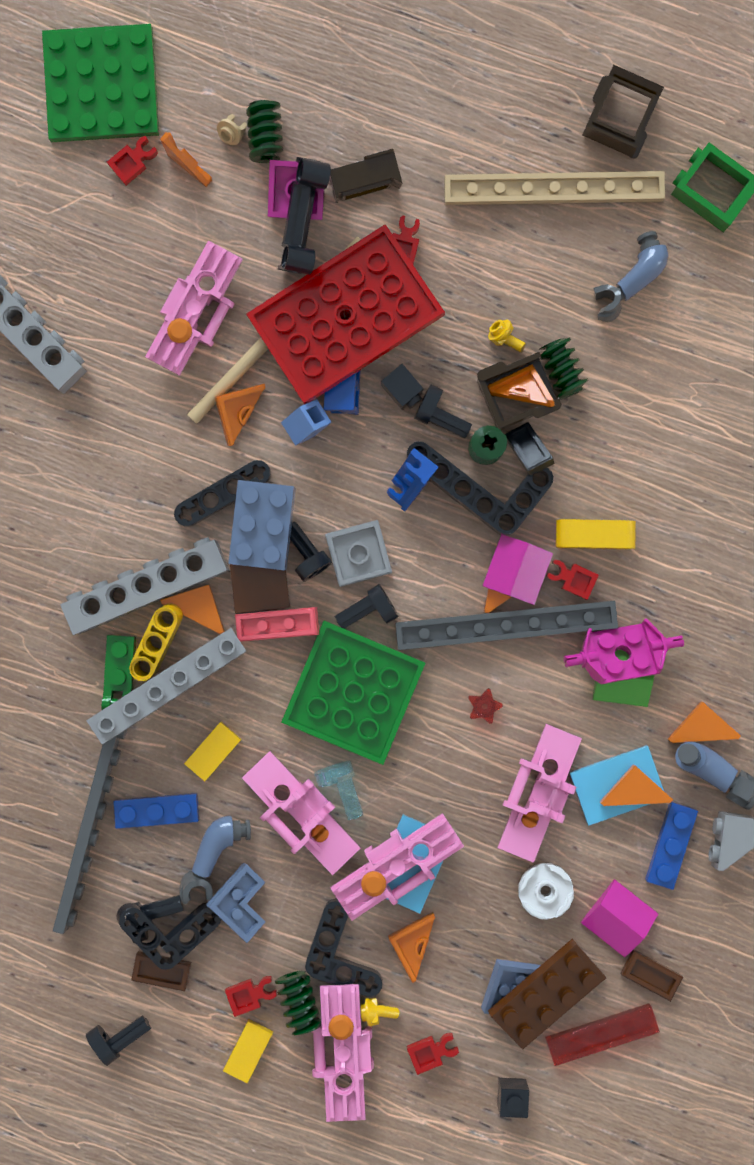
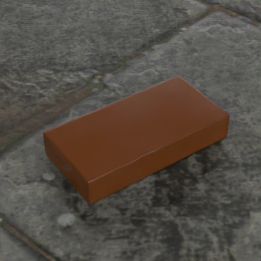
(147, 972)
(651, 975)

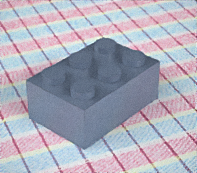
(262, 525)

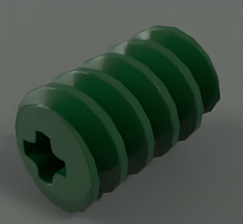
(263, 131)
(563, 368)
(491, 435)
(299, 1002)

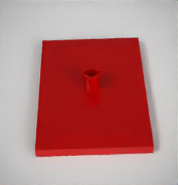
(366, 283)

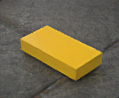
(212, 751)
(248, 1051)

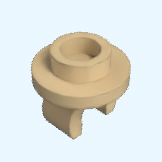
(229, 131)

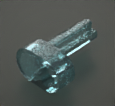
(342, 776)

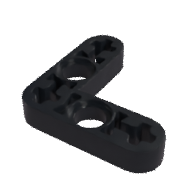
(171, 942)
(334, 962)

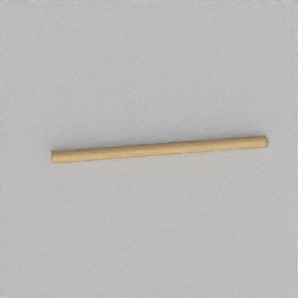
(233, 375)

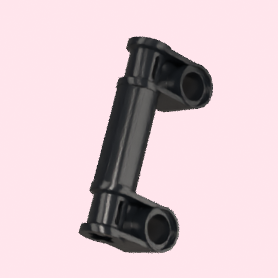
(309, 177)

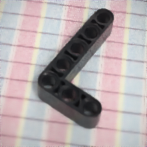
(477, 492)

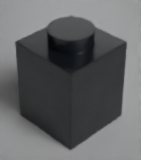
(402, 387)
(513, 1097)

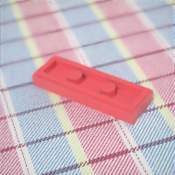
(277, 624)

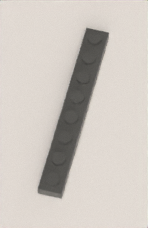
(506, 625)
(87, 835)

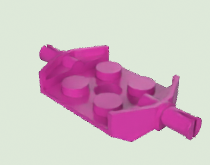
(640, 641)

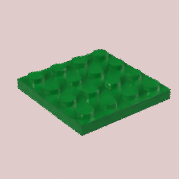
(100, 83)
(353, 692)

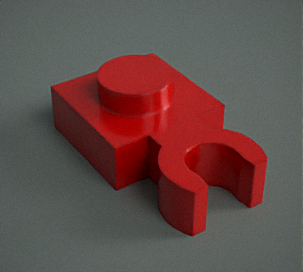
(129, 163)
(406, 240)
(576, 580)
(246, 997)
(427, 1054)

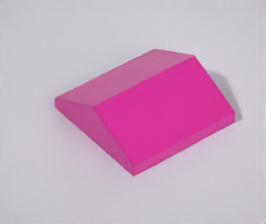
(280, 186)
(517, 569)
(620, 918)

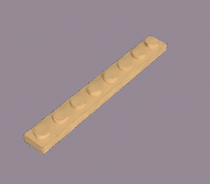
(554, 188)

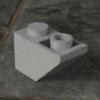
(732, 839)

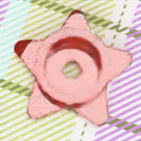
(477, 702)

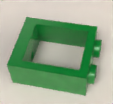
(701, 205)

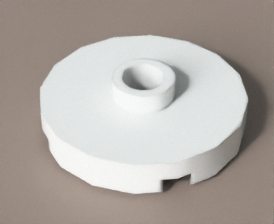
(556, 901)

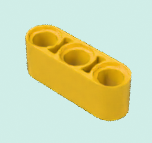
(595, 534)
(147, 651)

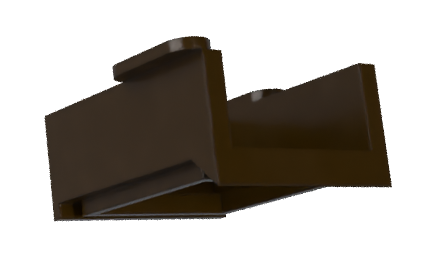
(613, 137)
(366, 176)
(499, 371)

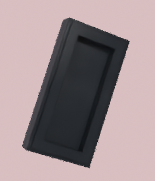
(529, 449)

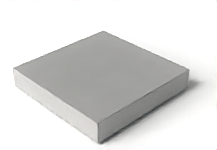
(358, 553)

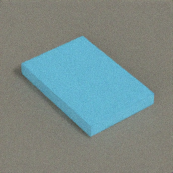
(598, 778)
(415, 898)

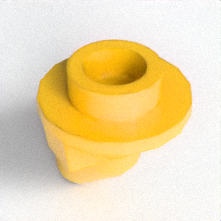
(501, 333)
(372, 1011)

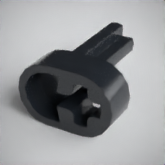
(429, 412)
(315, 561)
(376, 600)
(156, 910)
(108, 1048)

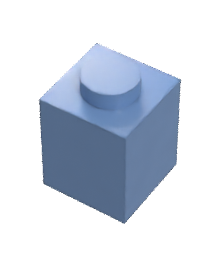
(306, 422)

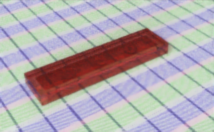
(602, 1034)

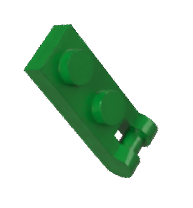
(117, 675)

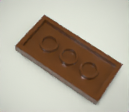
(547, 994)

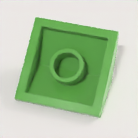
(629, 692)

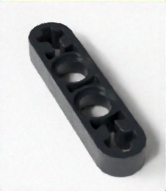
(221, 491)

